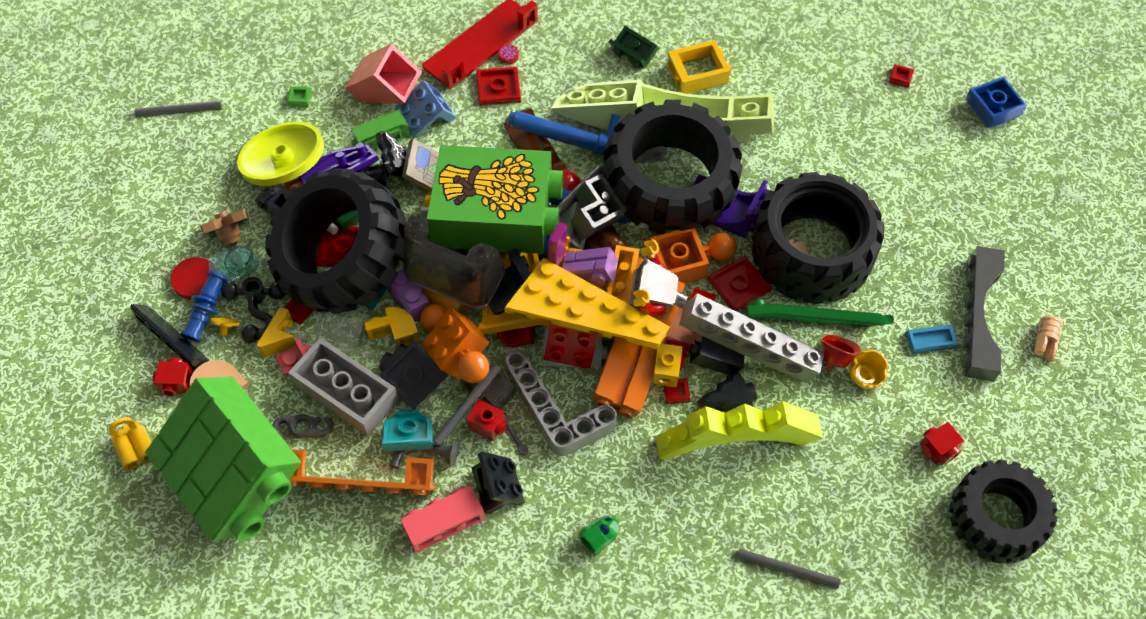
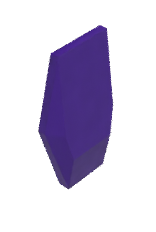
(353, 158)

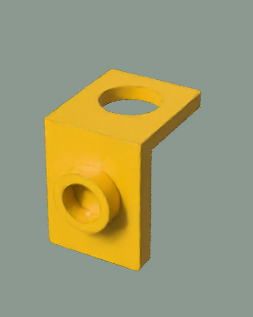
(667, 365)

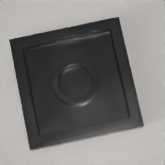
(414, 375)

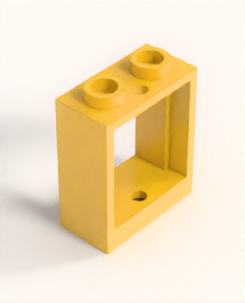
(701, 81)

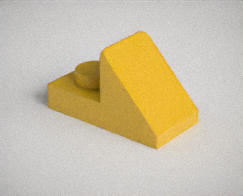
(275, 336)

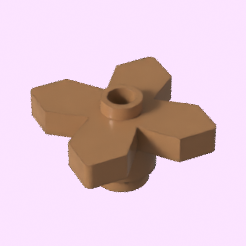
(225, 226)

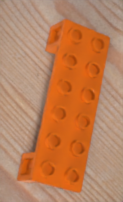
(417, 478)

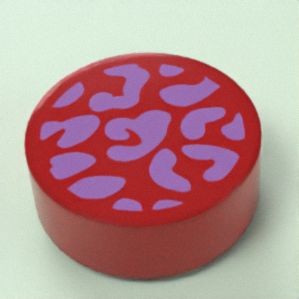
(508, 54)

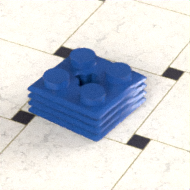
(996, 102)

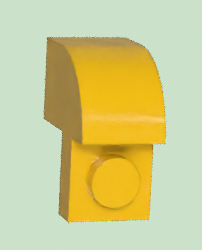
(396, 322)

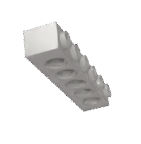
(751, 338)

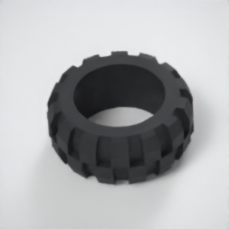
(679, 128)
(303, 223)

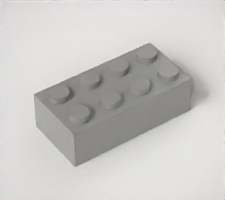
(344, 386)

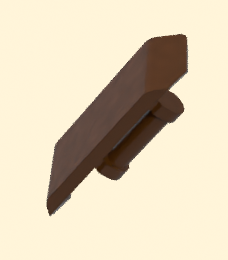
(529, 141)

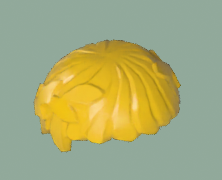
(868, 369)

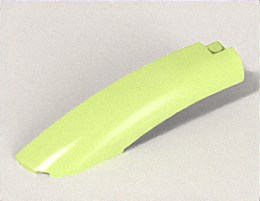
(597, 102)

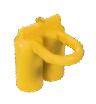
(130, 442)

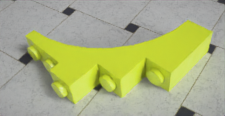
(744, 423)

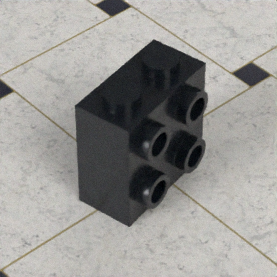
(714, 355)

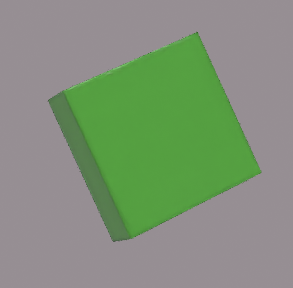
(299, 96)

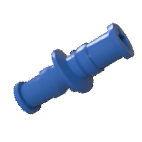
(203, 306)

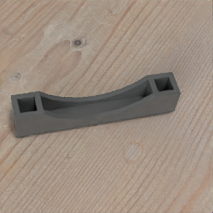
(982, 354)

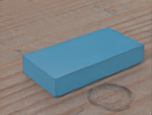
(931, 339)

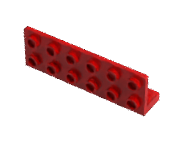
(481, 42)

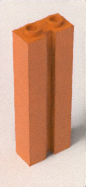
(629, 372)

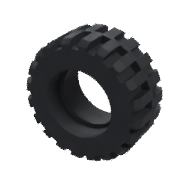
(1019, 486)

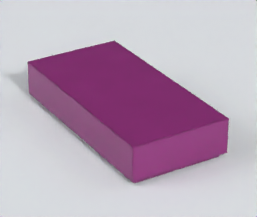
(557, 244)

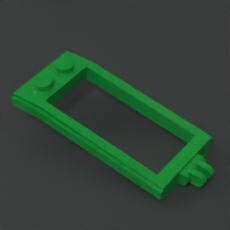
(759, 309)

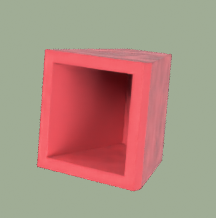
(384, 77)

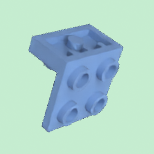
(423, 108)

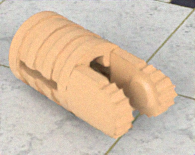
(1048, 337)

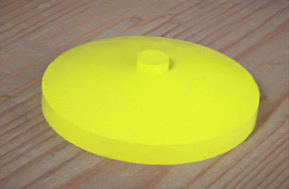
(280, 153)

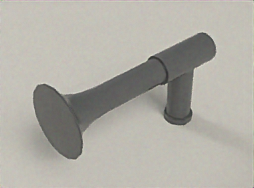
(449, 452)

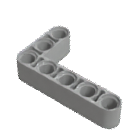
(549, 411)

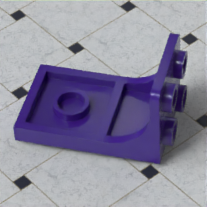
(743, 211)

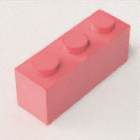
(442, 518)

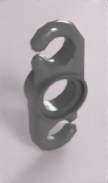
(312, 430)

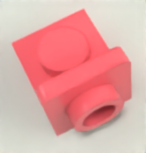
(288, 358)

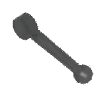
(523, 449)

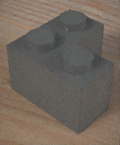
(599, 209)

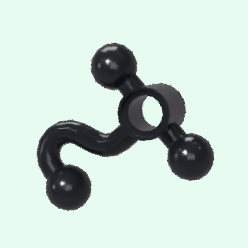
(231, 290)

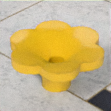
(224, 324)

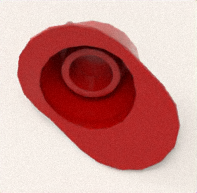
(838, 351)

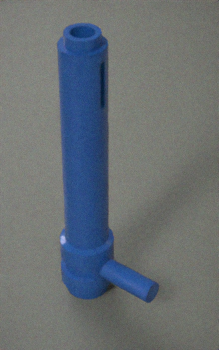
(562, 132)

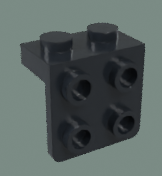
(511, 282)

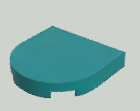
(407, 432)

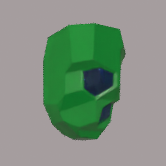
(599, 533)

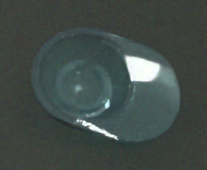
(235, 263)

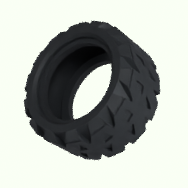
(825, 199)

